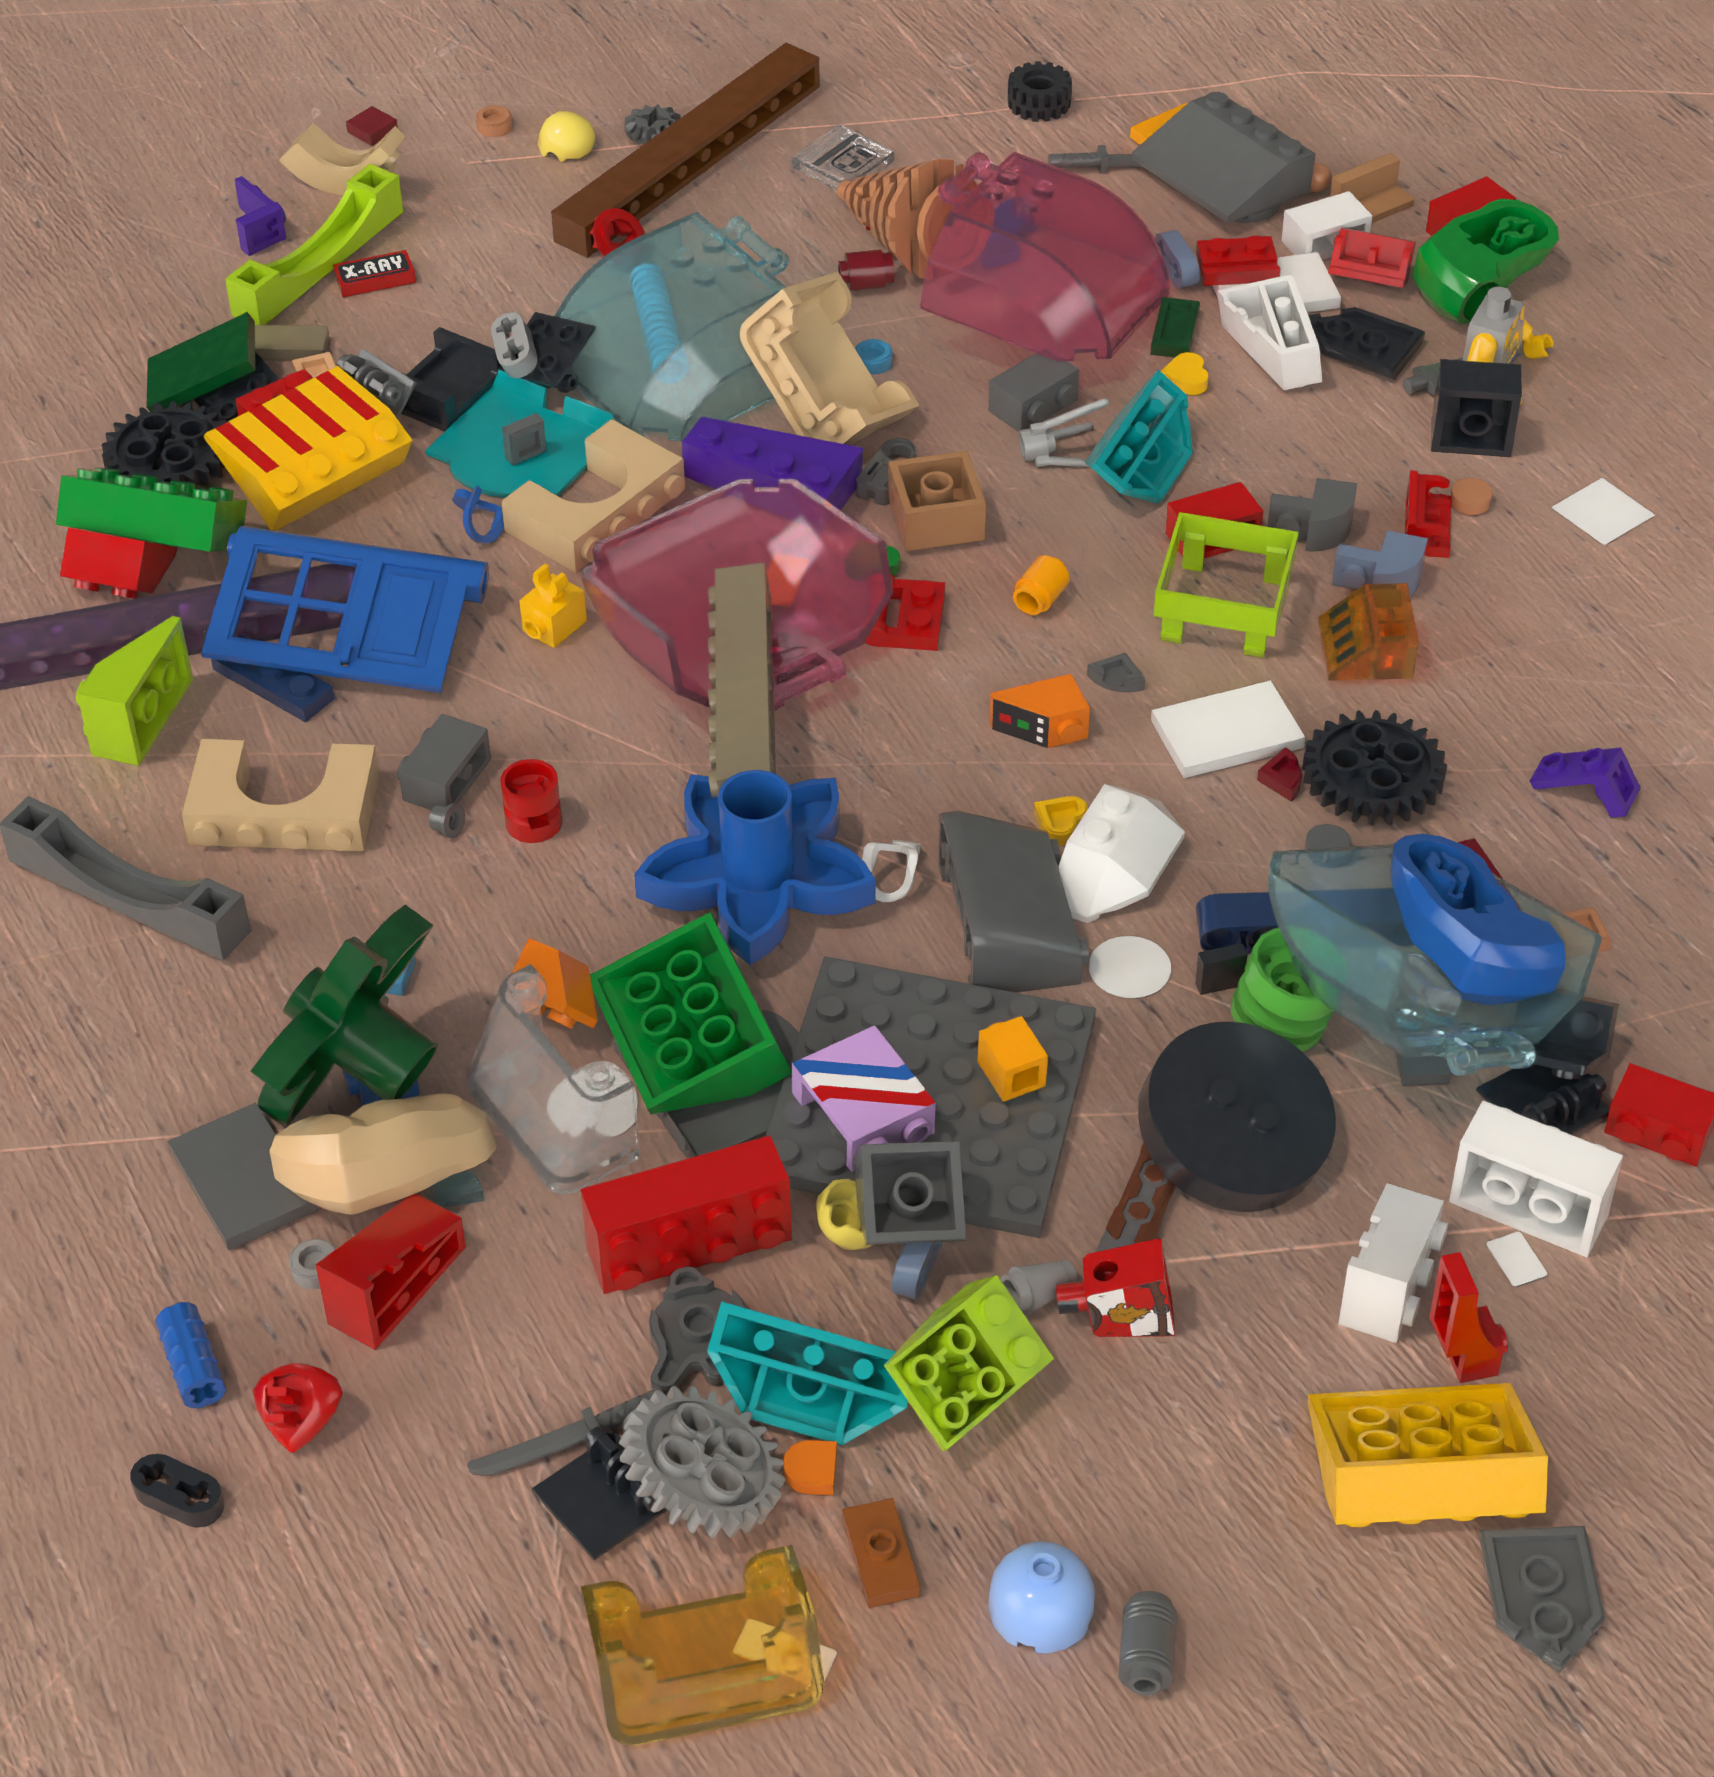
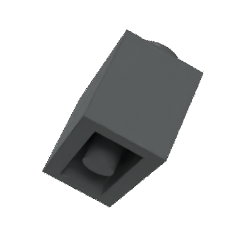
(1033, 391)
(444, 763)

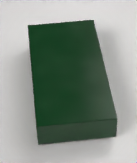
(1175, 327)

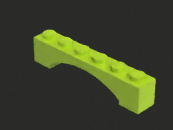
(365, 209)

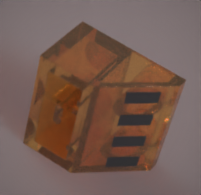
(1370, 634)

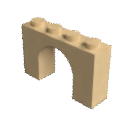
(569, 529)
(327, 819)

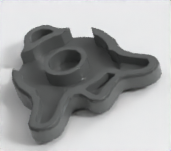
(684, 1327)

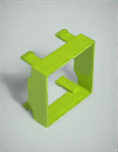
(1255, 620)

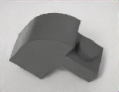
(1320, 520)

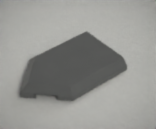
(1543, 1589)

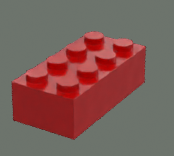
(687, 1214)

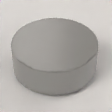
(303, 1261)

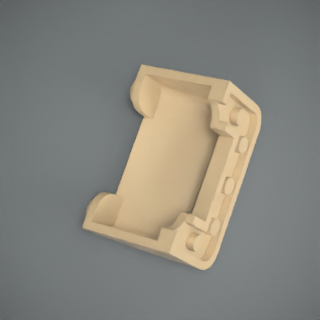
(816, 367)

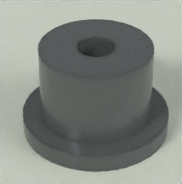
(447, 819)

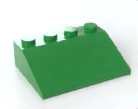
(688, 1021)

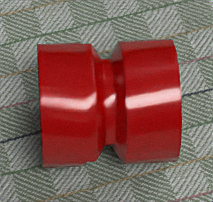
(531, 800)

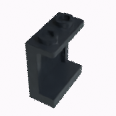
(450, 379)

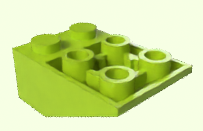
(967, 1359)

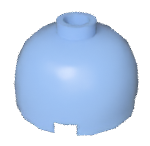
(1042, 1597)

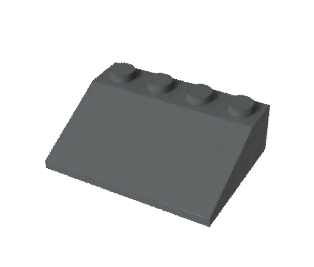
(1227, 158)

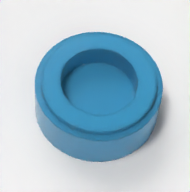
(875, 355)

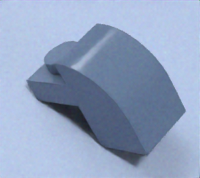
(1397, 562)

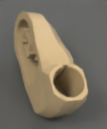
(381, 1151)

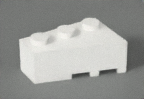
(1273, 329)
(1392, 1263)

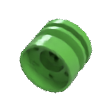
(1277, 997)

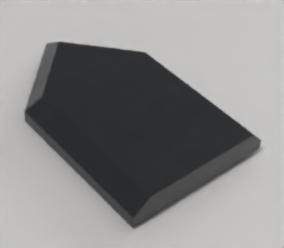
(1367, 340)

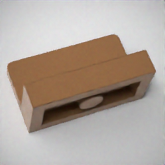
(1375, 186)

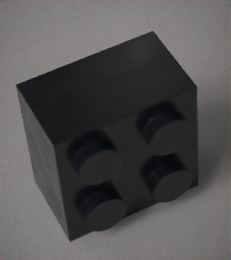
(1476, 408)

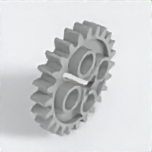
(702, 1461)

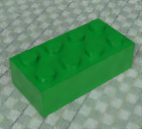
(149, 509)

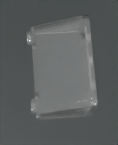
(558, 1119)

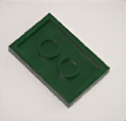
(202, 363)

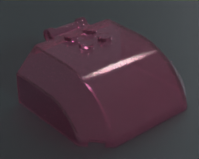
(1042, 260)
(821, 569)

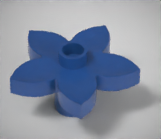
(756, 858)

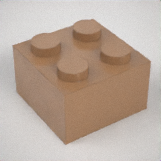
(936, 500)

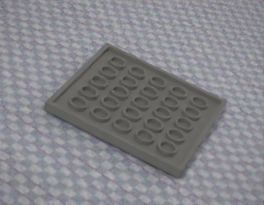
(934, 1027)

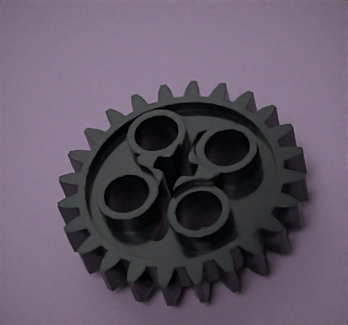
(165, 445)
(1374, 767)

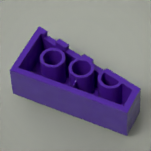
(727, 451)

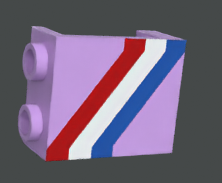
(865, 1092)

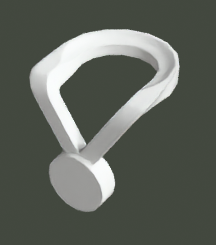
(909, 848)

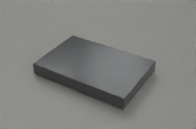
(235, 1178)

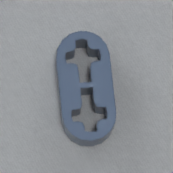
(1179, 259)
(914, 1268)

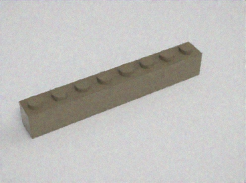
(740, 674)

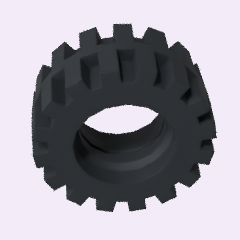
(1039, 91)

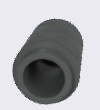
(1147, 1643)

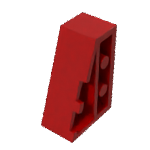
(388, 1268)

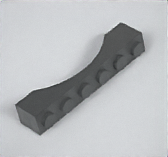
(189, 911)

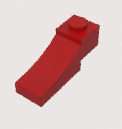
(1463, 1329)

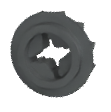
(638, 122)

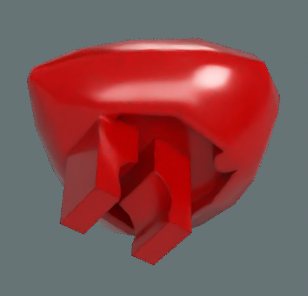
(296, 1402)

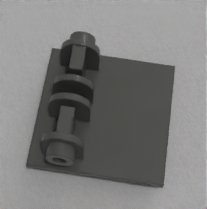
(379, 379)

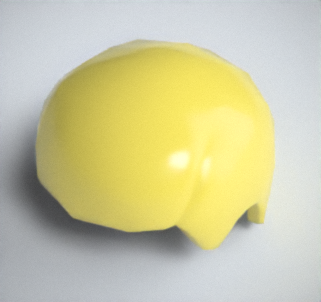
(566, 136)
(839, 1215)

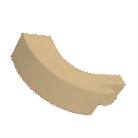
(329, 165)

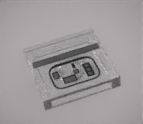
(842, 156)

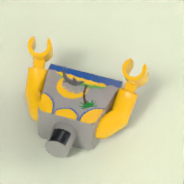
(1500, 328)

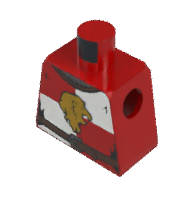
(1123, 1292)

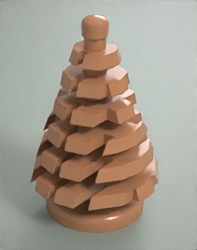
(903, 208)

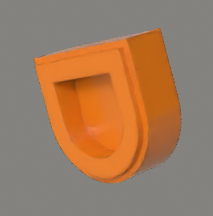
(811, 1467)

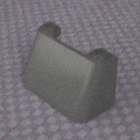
(1010, 903)

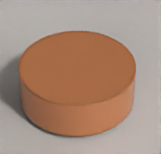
(494, 121)
(1471, 496)

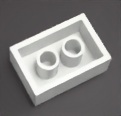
(1535, 1178)

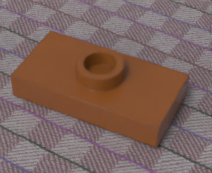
(880, 1552)

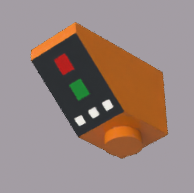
(1042, 712)

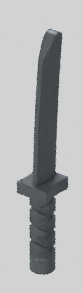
(1100, 159)
(555, 1440)

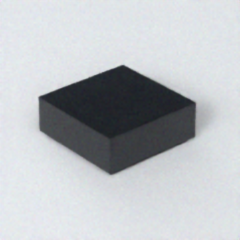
(1220, 968)

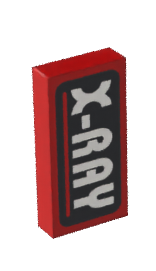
(374, 273)

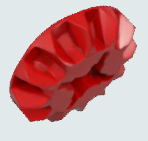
(614, 222)

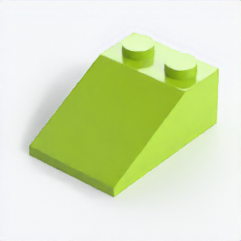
(135, 693)

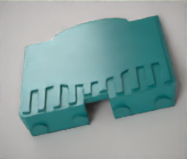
(476, 445)

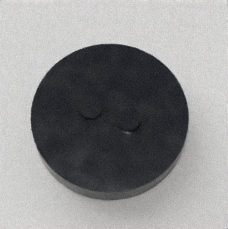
(1236, 1116)

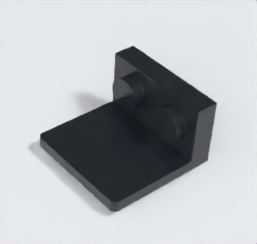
(1579, 1039)

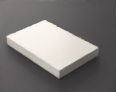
(1311, 278)
(1227, 729)

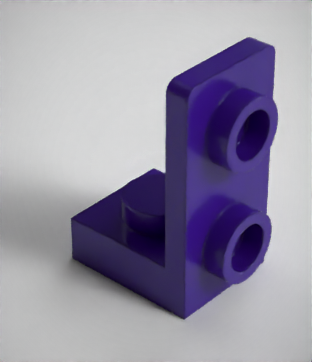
(263, 219)
(1604, 768)

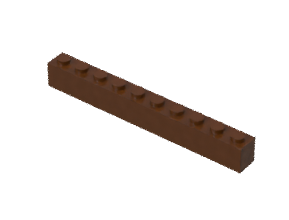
(690, 145)

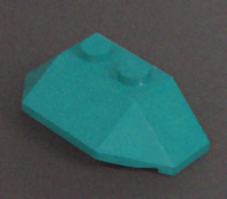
(1146, 442)
(803, 1375)

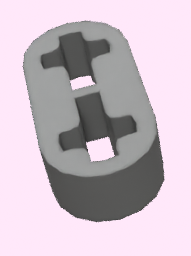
(520, 343)

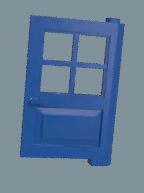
(394, 622)

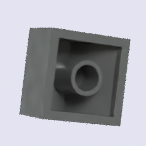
(910, 1192)

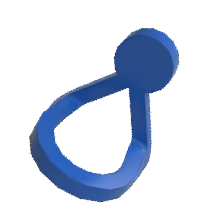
(470, 502)

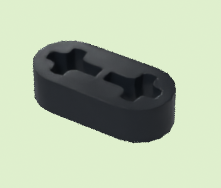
(172, 1497)

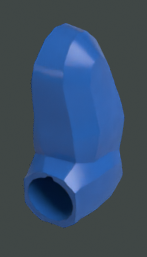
(1472, 923)

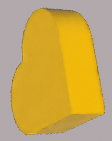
(1188, 373)
(1060, 816)

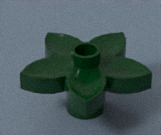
(347, 1022)

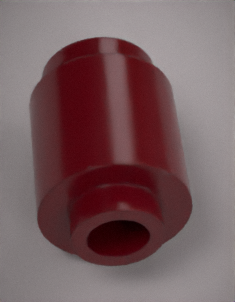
(867, 269)

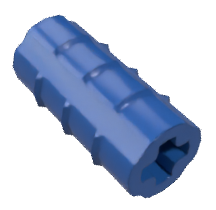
(190, 1355)

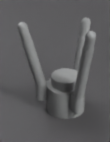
(1040, 439)

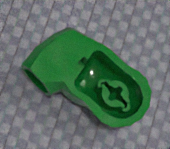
(1481, 253)

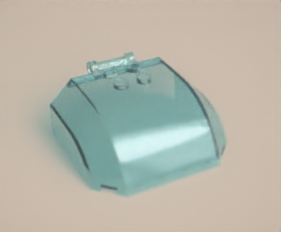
(672, 325)
(1354, 950)

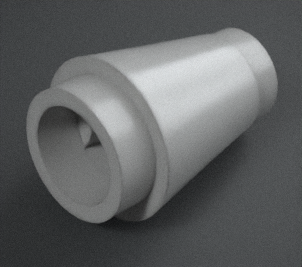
(1036, 1283)

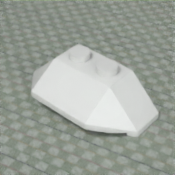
(1117, 852)

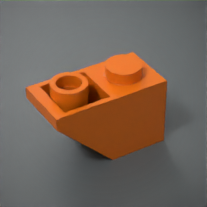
(567, 983)

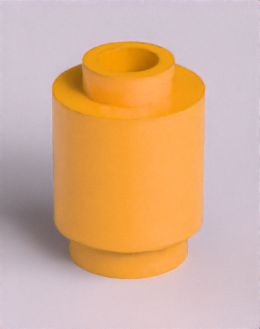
(1040, 585)

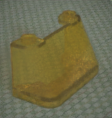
(707, 1658)

